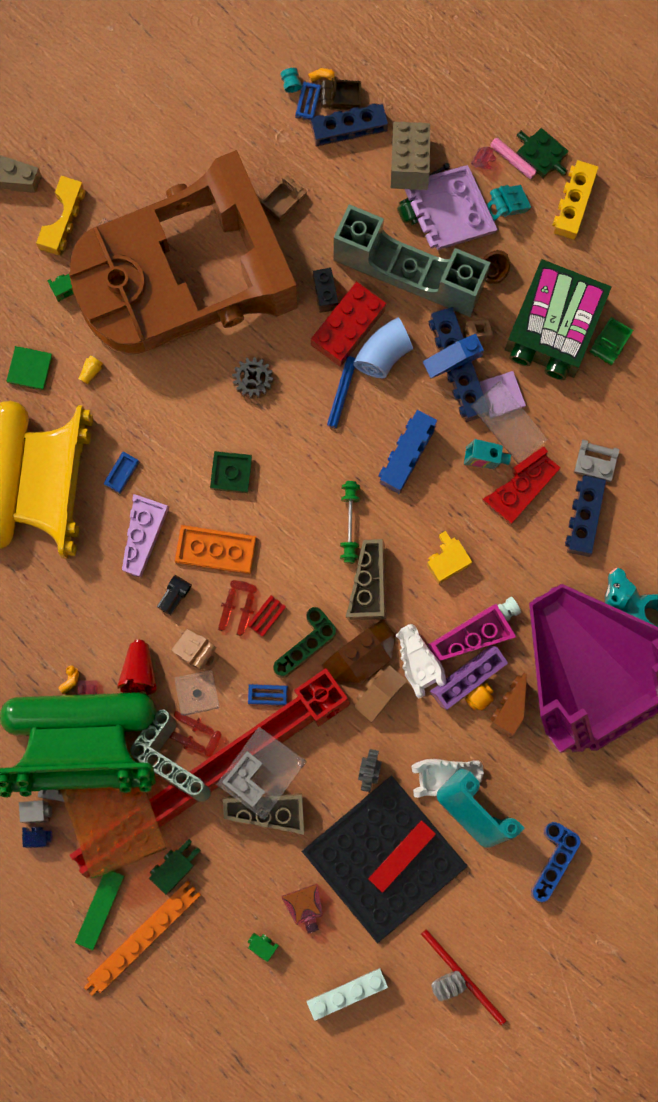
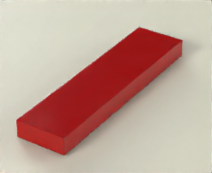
(401, 856)

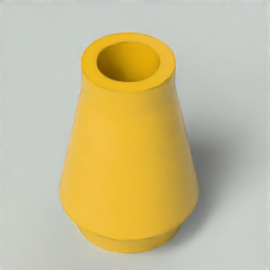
(90, 369)

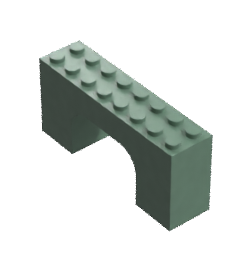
(369, 249)

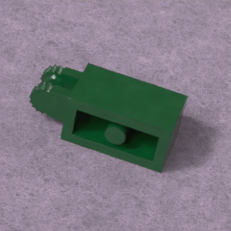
(173, 869)

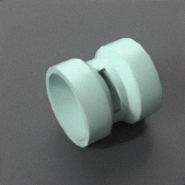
(509, 608)

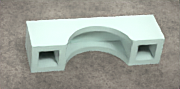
(347, 994)

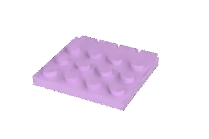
(451, 209)

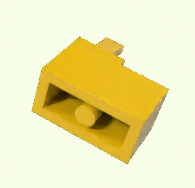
(450, 561)

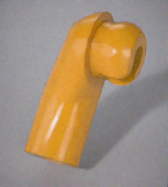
(321, 73)
(73, 674)

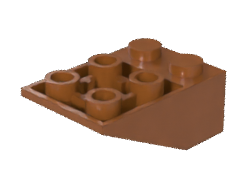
(512, 712)

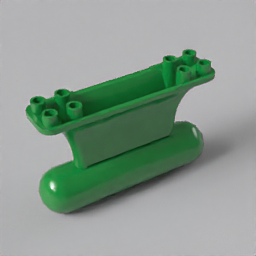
(77, 742)

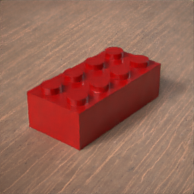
(348, 324)

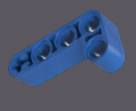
(558, 869)

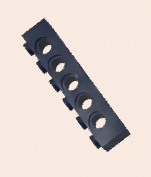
(447, 319)

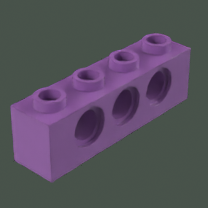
(469, 677)

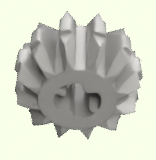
(448, 986)

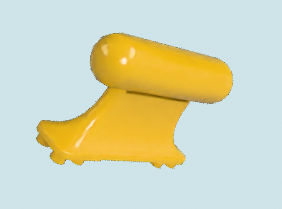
(40, 475)

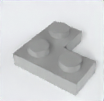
(239, 779)

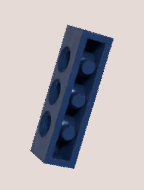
(342, 132)
(595, 488)

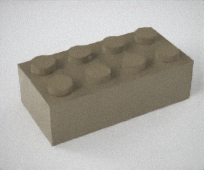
(410, 155)

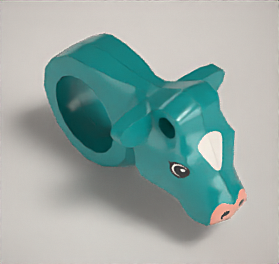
(625, 596)

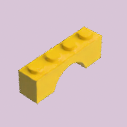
(53, 237)

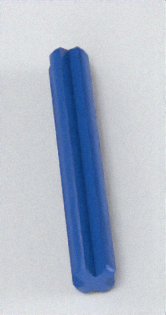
(341, 392)

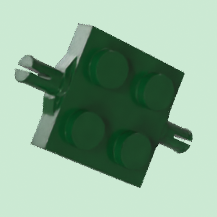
(542, 152)

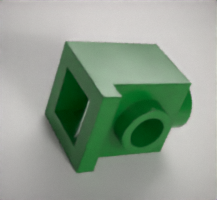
(61, 287)
(262, 946)

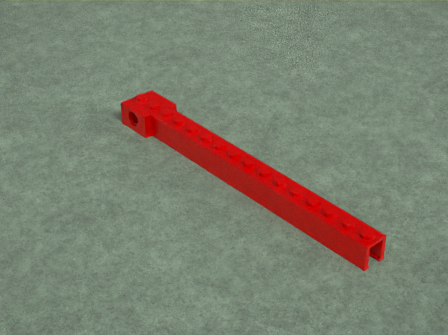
(315, 701)

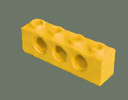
(569, 227)

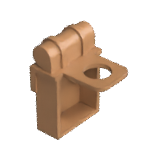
(283, 198)
(195, 650)

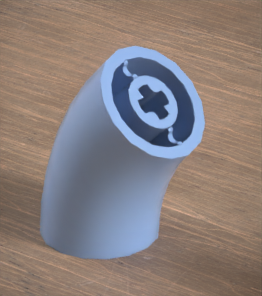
(383, 349)

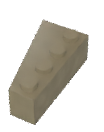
(18, 175)
(369, 586)
(285, 815)

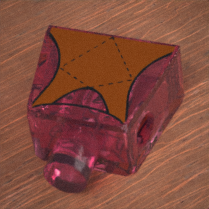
(304, 906)

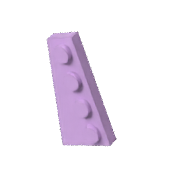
(145, 524)

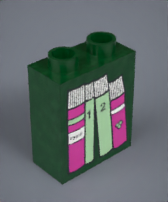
(557, 320)

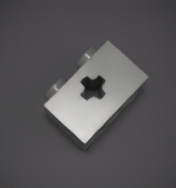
(35, 812)

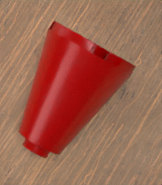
(137, 670)

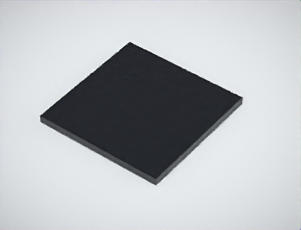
(363, 841)

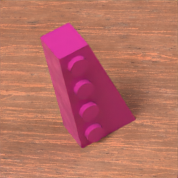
(477, 632)

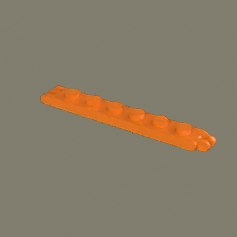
(141, 939)

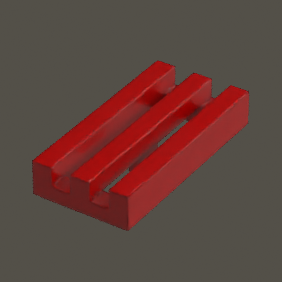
(536, 456)
(261, 610)

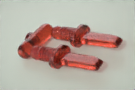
(228, 605)
(188, 742)

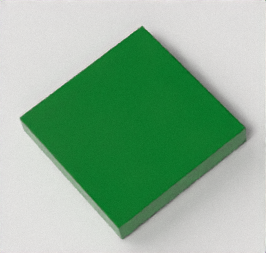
(29, 368)

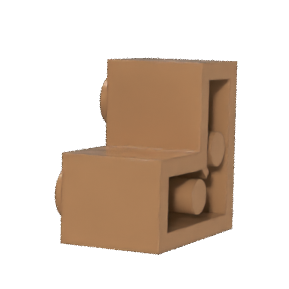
(379, 692)

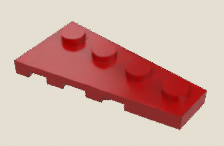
(519, 492)

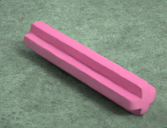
(513, 158)

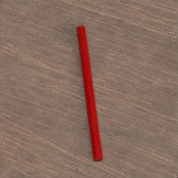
(469, 983)

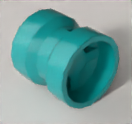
(291, 80)

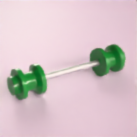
(351, 497)

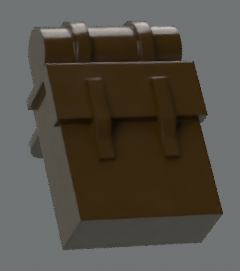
(340, 94)

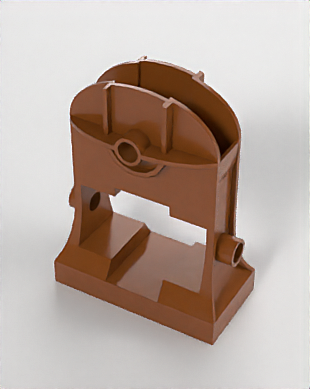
(128, 284)

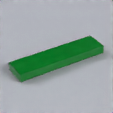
(99, 910)

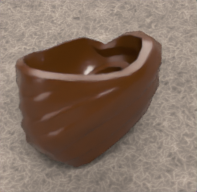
(499, 266)

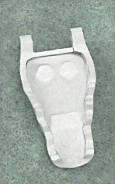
(420, 663)
(436, 772)

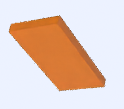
(215, 549)

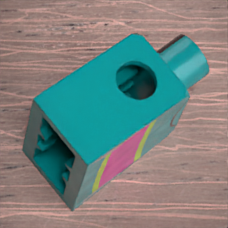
(485, 455)

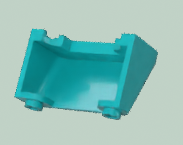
(457, 798)

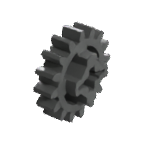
(250, 383)
(369, 770)

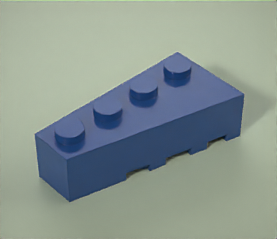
(408, 451)

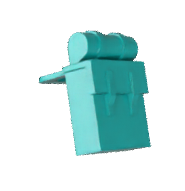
(508, 201)

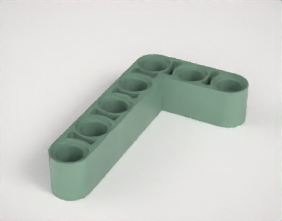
(150, 749)

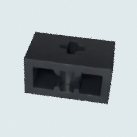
(325, 289)

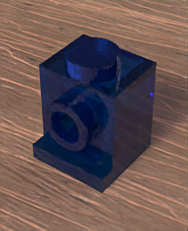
(36, 838)

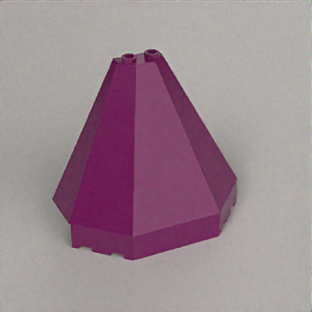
(591, 669)

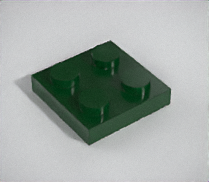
(231, 472)

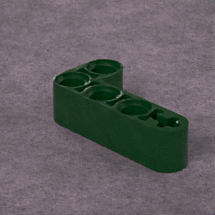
(302, 647)

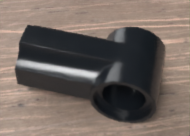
(176, 590)

